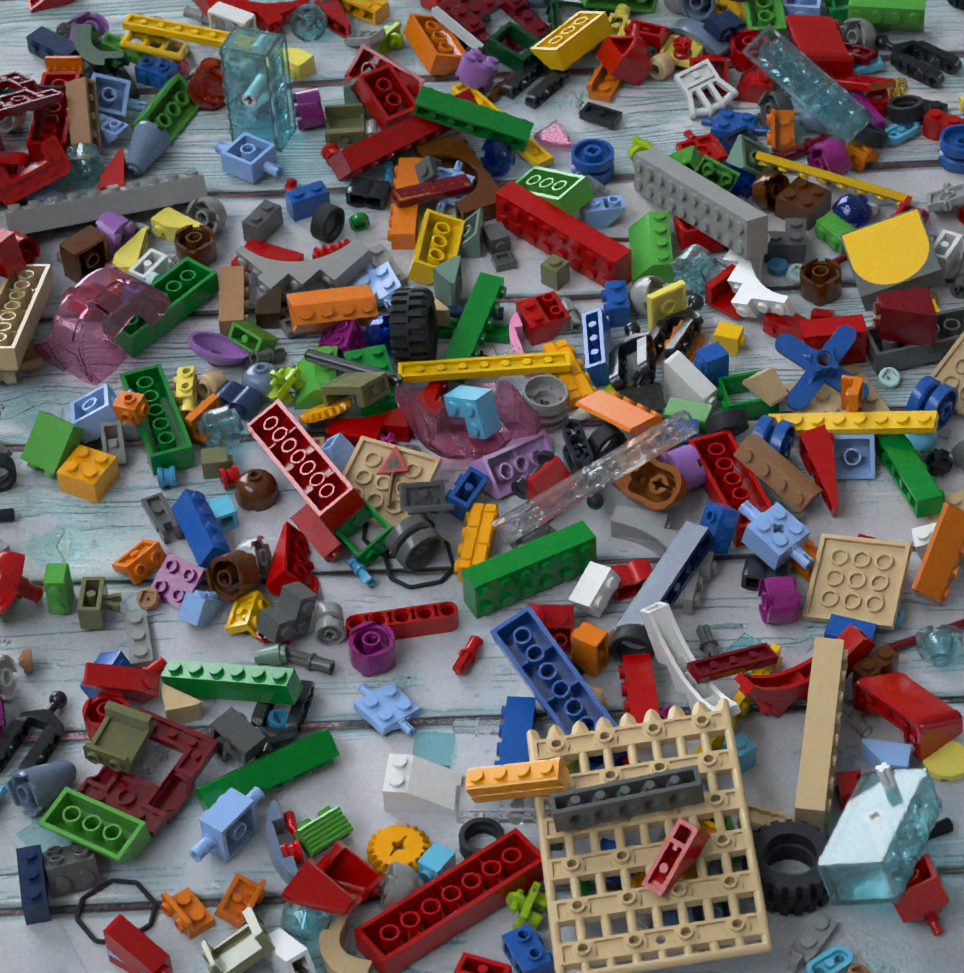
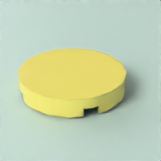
(946, 762)

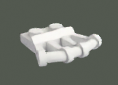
(703, 77)

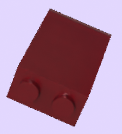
(906, 317)

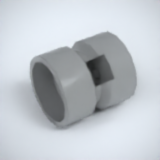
(329, 623)

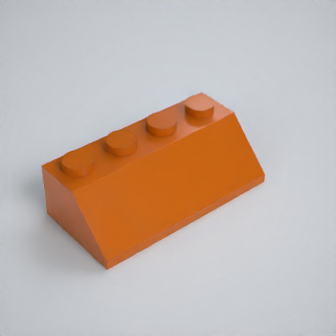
(433, 44)
(330, 307)
(620, 412)
(941, 557)

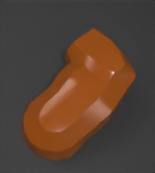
(653, 485)

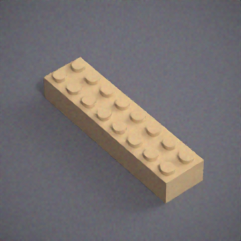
(21, 307)
(821, 732)

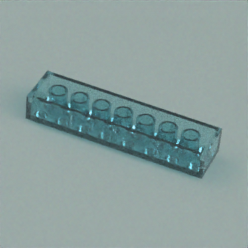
(807, 85)

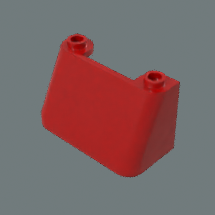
(821, 42)
(37, 175)
(910, 708)
(334, 883)

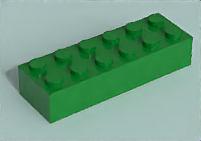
(187, 287)
(163, 429)
(528, 569)

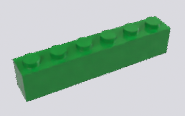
(472, 118)
(476, 318)
(909, 474)
(233, 681)
(273, 768)

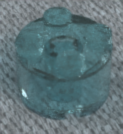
(86, 165)
(695, 267)
(221, 427)

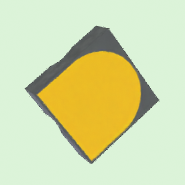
(892, 256)

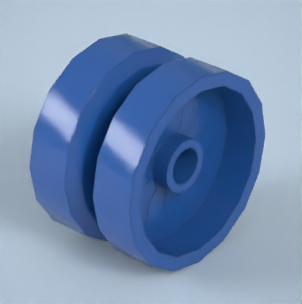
(952, 148)
(594, 158)
(931, 396)
(778, 435)

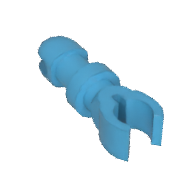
(389, 174)
(361, 571)

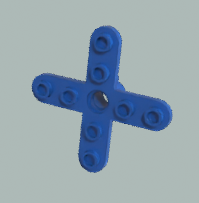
(816, 374)

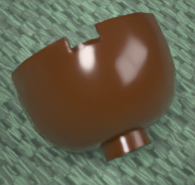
(767, 187)
(256, 490)

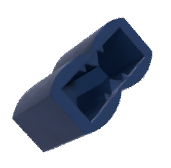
(724, 25)
(244, 399)

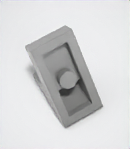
(114, 439)

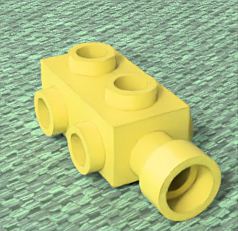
(619, 20)
(186, 390)

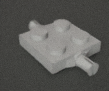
(946, 198)

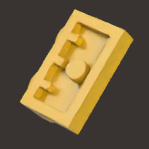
(246, 613)

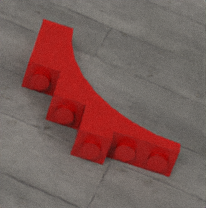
(268, 16)
(391, 421)
(780, 689)

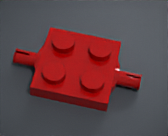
(706, 145)

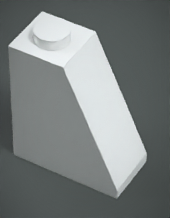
(686, 381)
(289, 955)

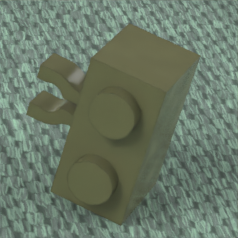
(95, 601)

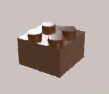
(803, 200)
(84, 253)

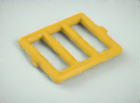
(148, 39)

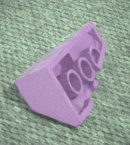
(511, 463)

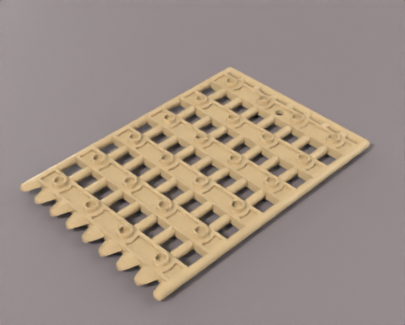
(625, 860)

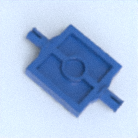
(731, 120)

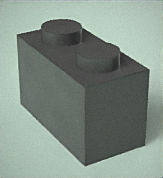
(262, 221)

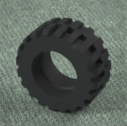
(413, 325)
(790, 842)

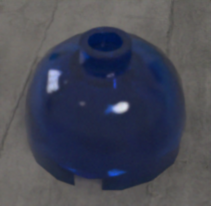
(497, 157)
(854, 209)
(378, 332)

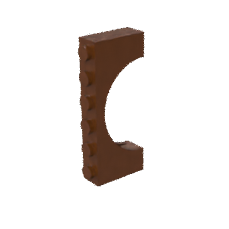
(454, 149)

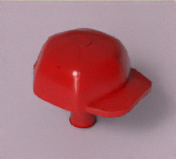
(12, 582)

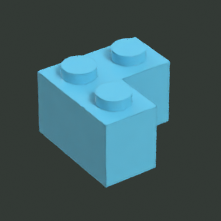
(476, 407)

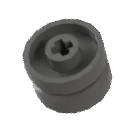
(414, 542)

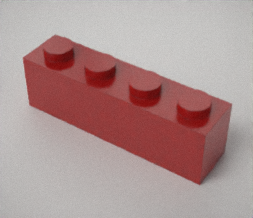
(638, 685)

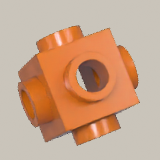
(131, 407)

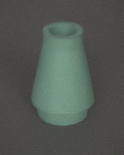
(274, 654)

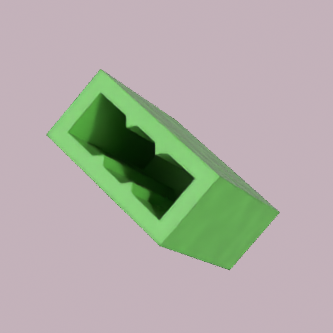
(51, 443)

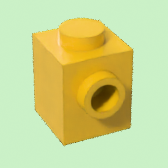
(730, 337)

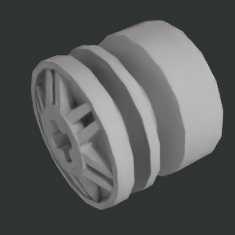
(549, 398)

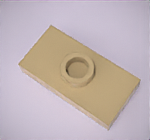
(762, 815)

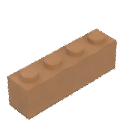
(83, 112)
(233, 297)
(777, 472)

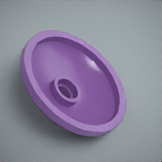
(216, 348)

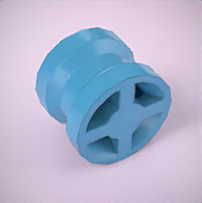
(167, 476)

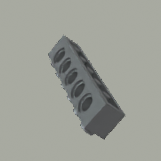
(626, 798)

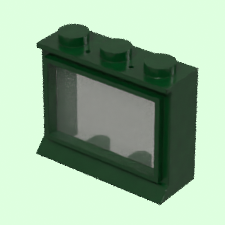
(560, 11)

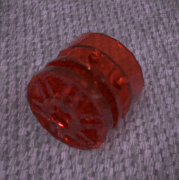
(207, 84)

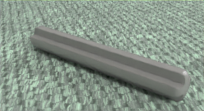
(457, 29)

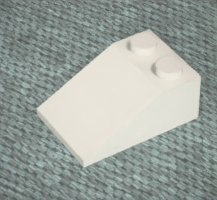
(419, 785)

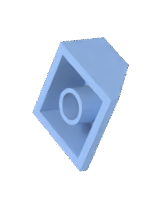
(854, 456)

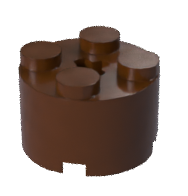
(196, 243)
(820, 281)
(233, 574)

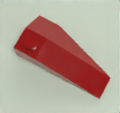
(369, 57)
(818, 458)
(290, 562)

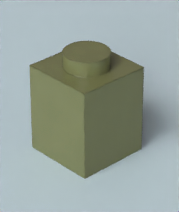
(555, 272)
(214, 459)

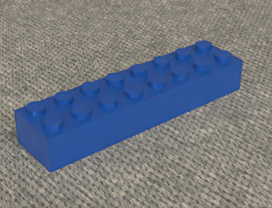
(551, 676)

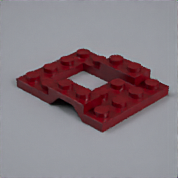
(471, 12)
(27, 96)
(149, 801)

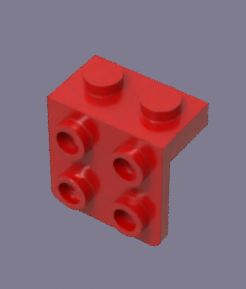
(720, 294)

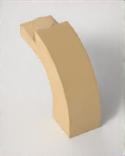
(333, 956)

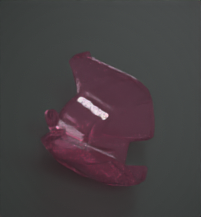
(85, 335)
(432, 425)

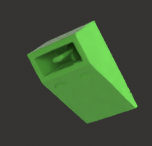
(717, 173)

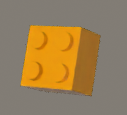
(88, 473)

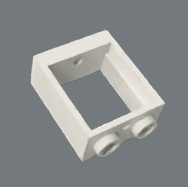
(222, 12)

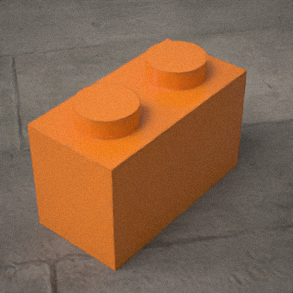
(590, 649)

